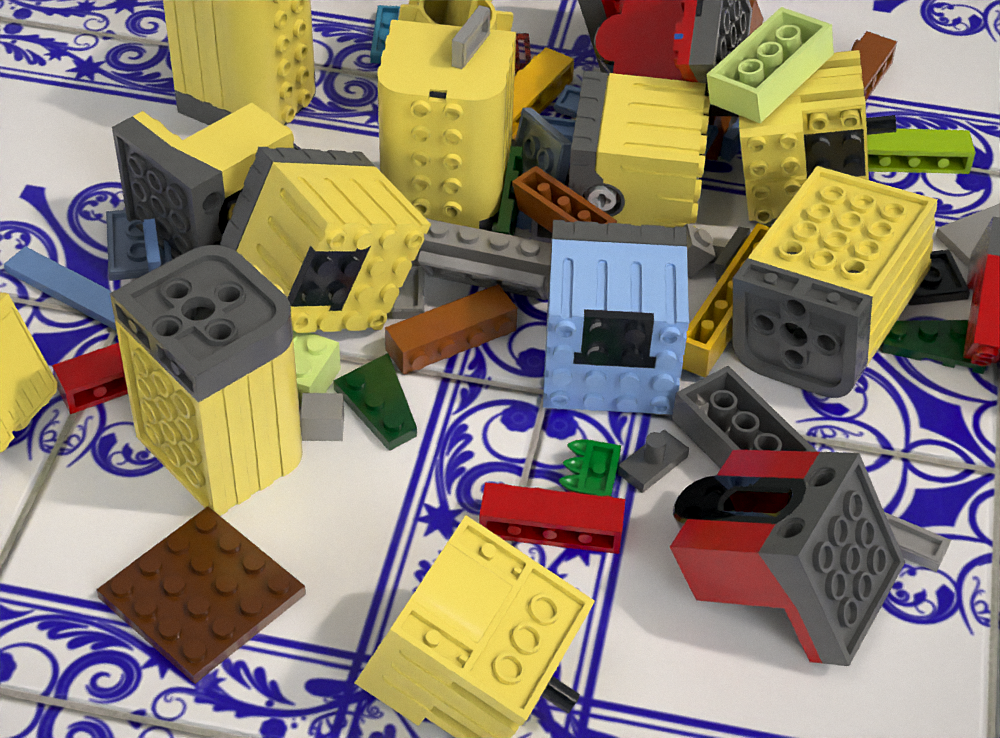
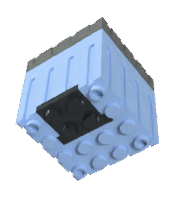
(616, 317)

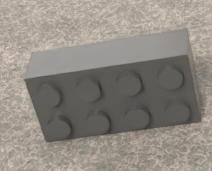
(728, 415)

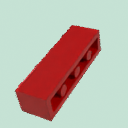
(91, 378)
(553, 517)

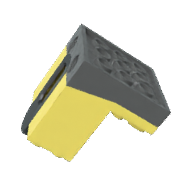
(194, 180)

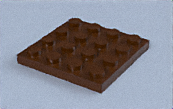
(201, 593)

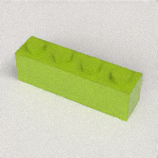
(921, 151)

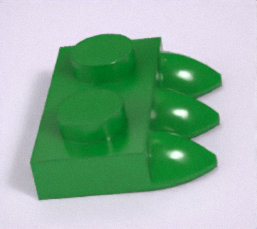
(593, 469)

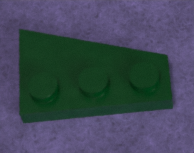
(508, 210)
(932, 340)
(379, 401)

